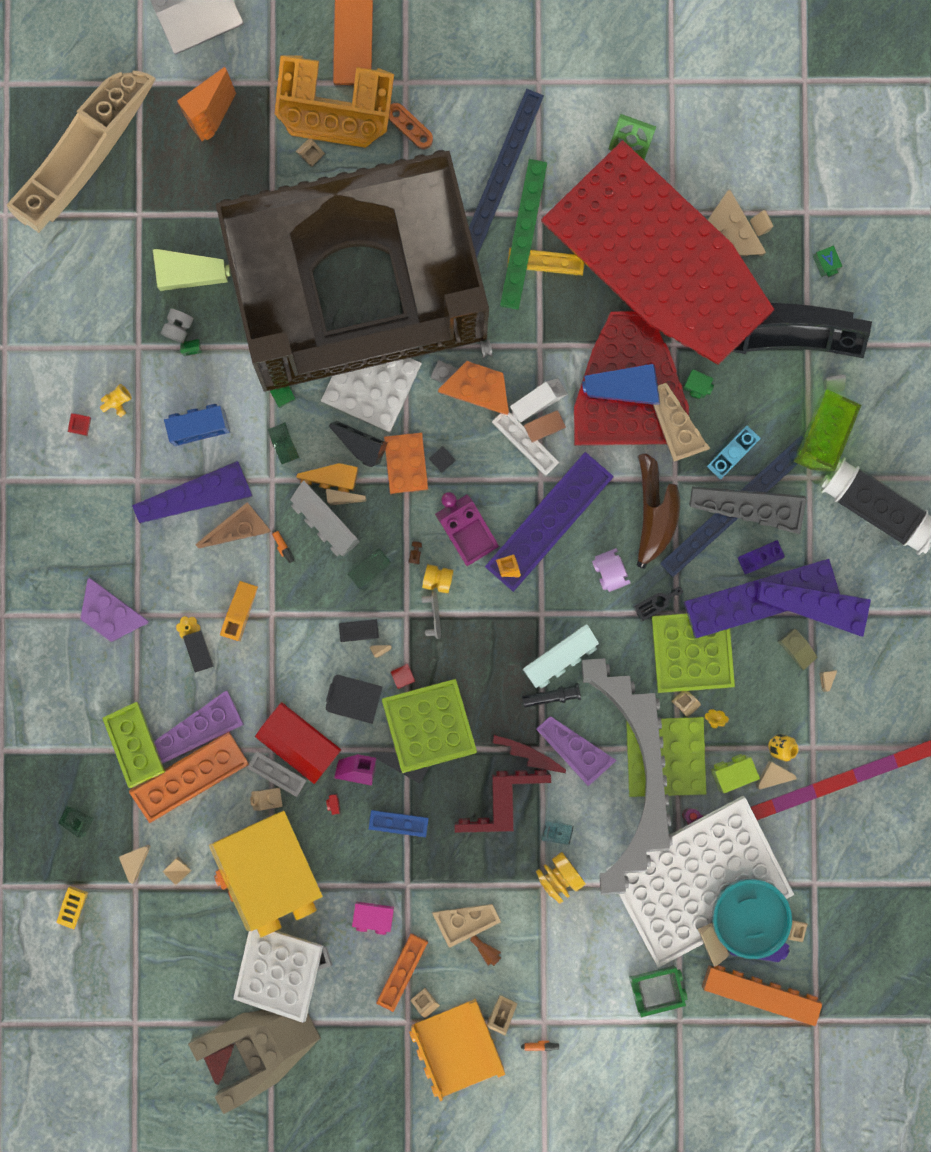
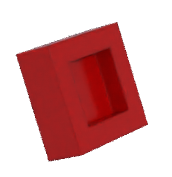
(79, 424)
(333, 804)

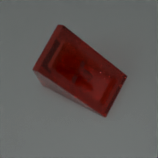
(218, 1062)

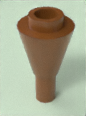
(489, 954)

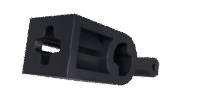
(651, 602)

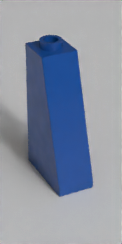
(627, 384)

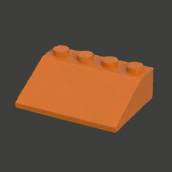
(208, 104)

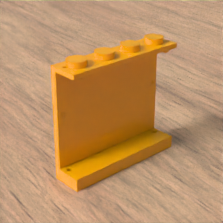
(456, 1049)

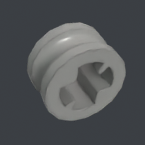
(486, 348)

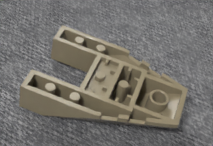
(267, 1045)

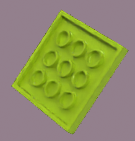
(689, 662)
(429, 726)
(683, 758)

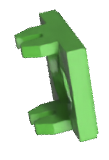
(625, 121)

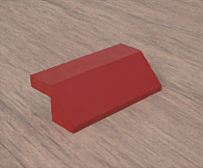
(297, 743)

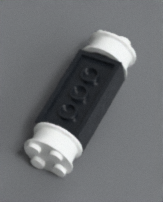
(879, 505)

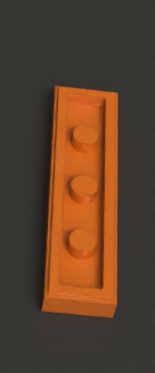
(402, 972)

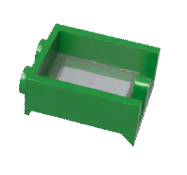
(658, 991)

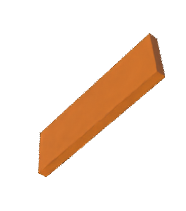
(352, 39)
(189, 777)

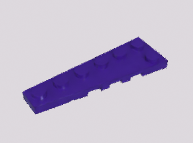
(209, 490)
(830, 608)

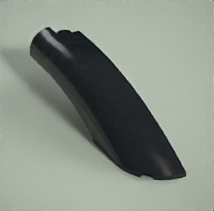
(809, 329)

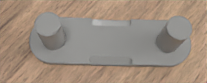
(437, 629)

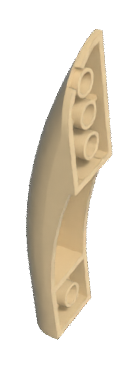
(81, 149)

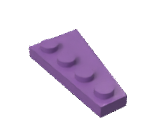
(577, 752)

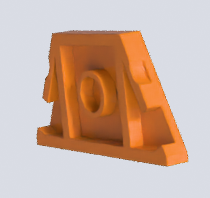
(478, 386)

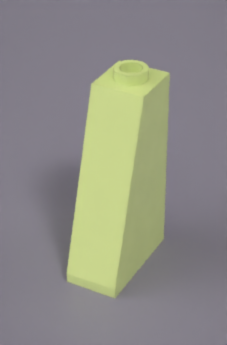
(186, 270)

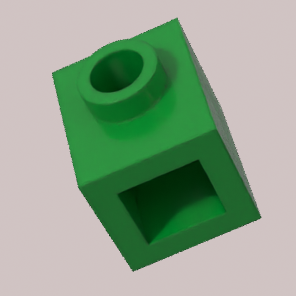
(698, 384)

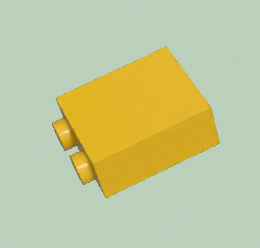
(266, 873)

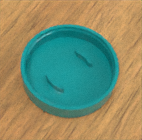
(751, 918)

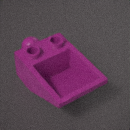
(465, 528)

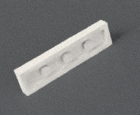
(517, 435)

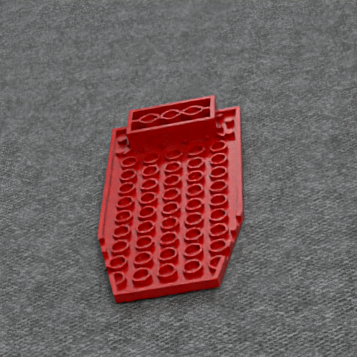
(660, 255)

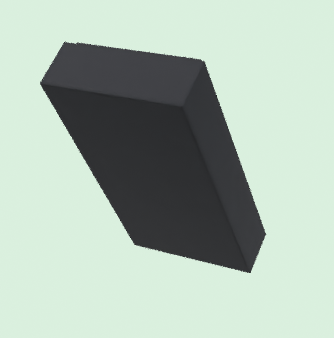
(358, 630)
(198, 651)

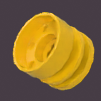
(560, 878)

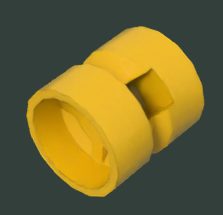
(437, 578)

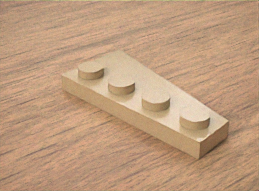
(679, 431)

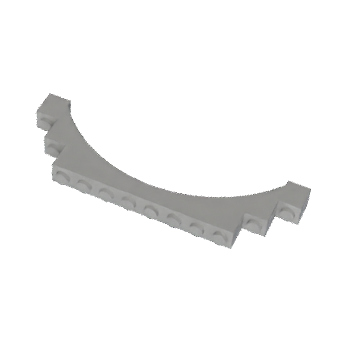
(641, 715)

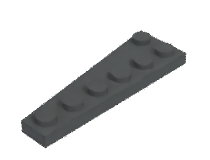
(765, 508)

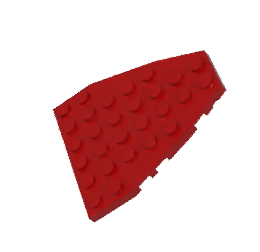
(624, 344)

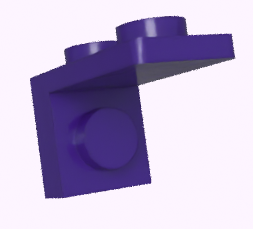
(761, 557)

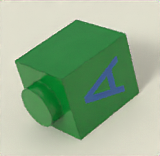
(827, 262)

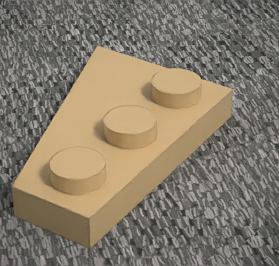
(465, 922)

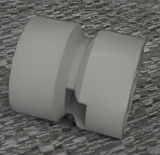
(174, 332)

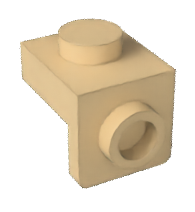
(266, 799)

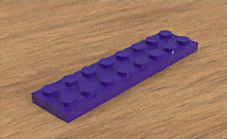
(552, 518)
(739, 604)

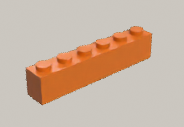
(762, 995)

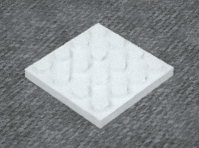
(373, 392)
(278, 973)

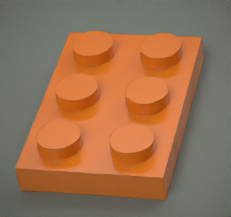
(406, 463)

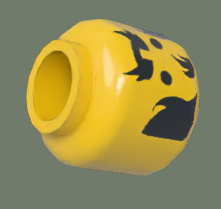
(783, 747)

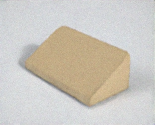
(713, 946)

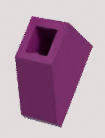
(356, 769)

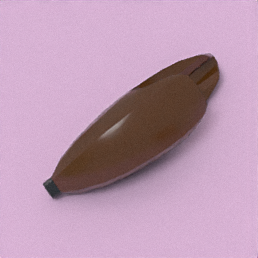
(658, 519)

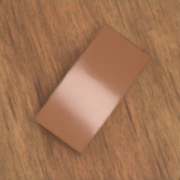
(544, 426)

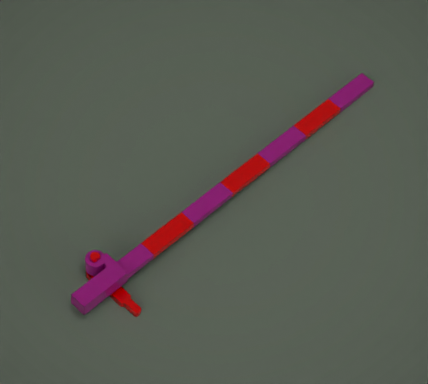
(832, 783)

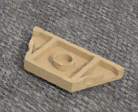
(735, 227)

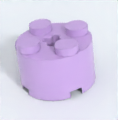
(611, 569)

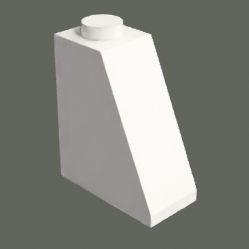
(538, 400)

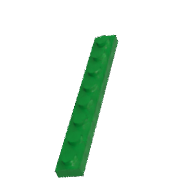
(523, 234)

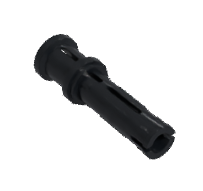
(561, 694)

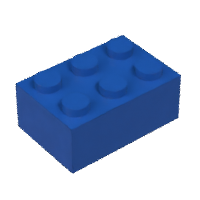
(196, 425)

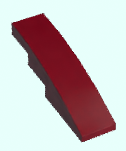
(535, 758)

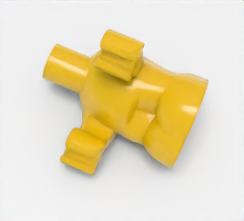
(116, 399)

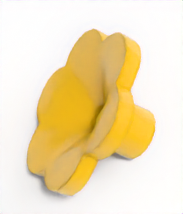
(191, 623)
(716, 718)

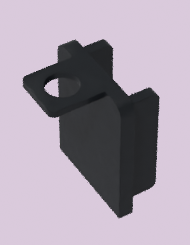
(353, 698)

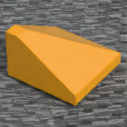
(508, 566)

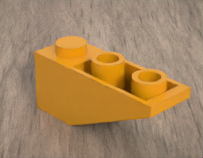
(335, 475)
(239, 611)

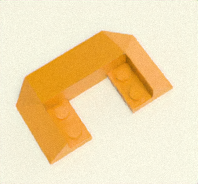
(332, 120)

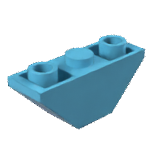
(733, 452)

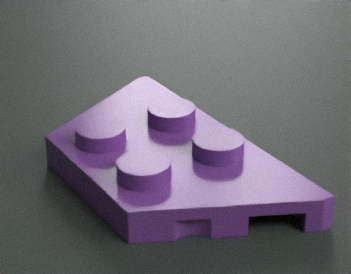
(108, 613)

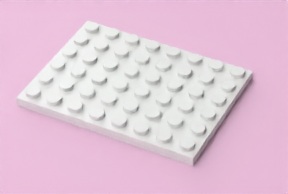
(686, 880)

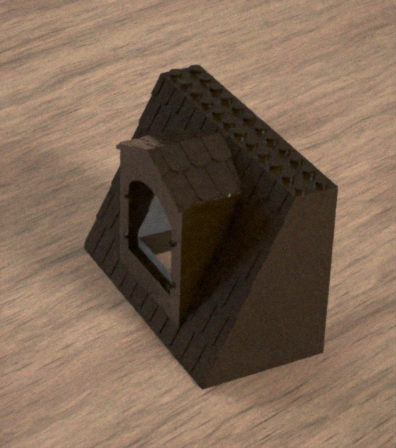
(398, 208)

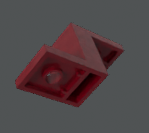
(502, 801)

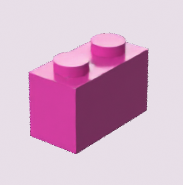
(373, 917)

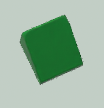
(190, 347)

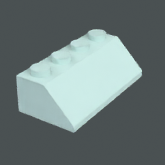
(561, 656)

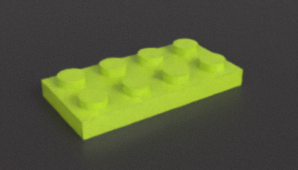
(133, 745)

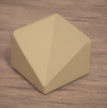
(177, 871)

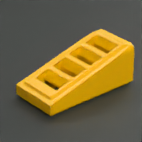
(75, 892)

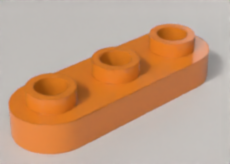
(405, 119)

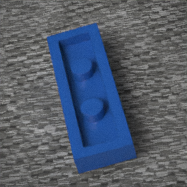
(398, 823)

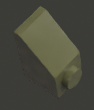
(798, 648)

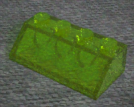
(827, 432)

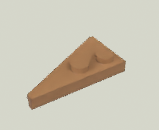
(240, 525)

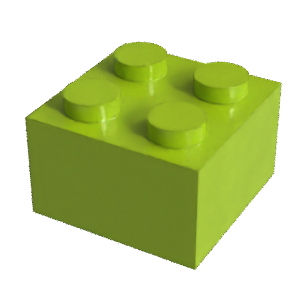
(734, 773)

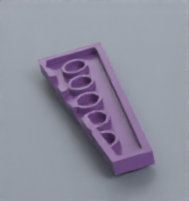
(201, 727)

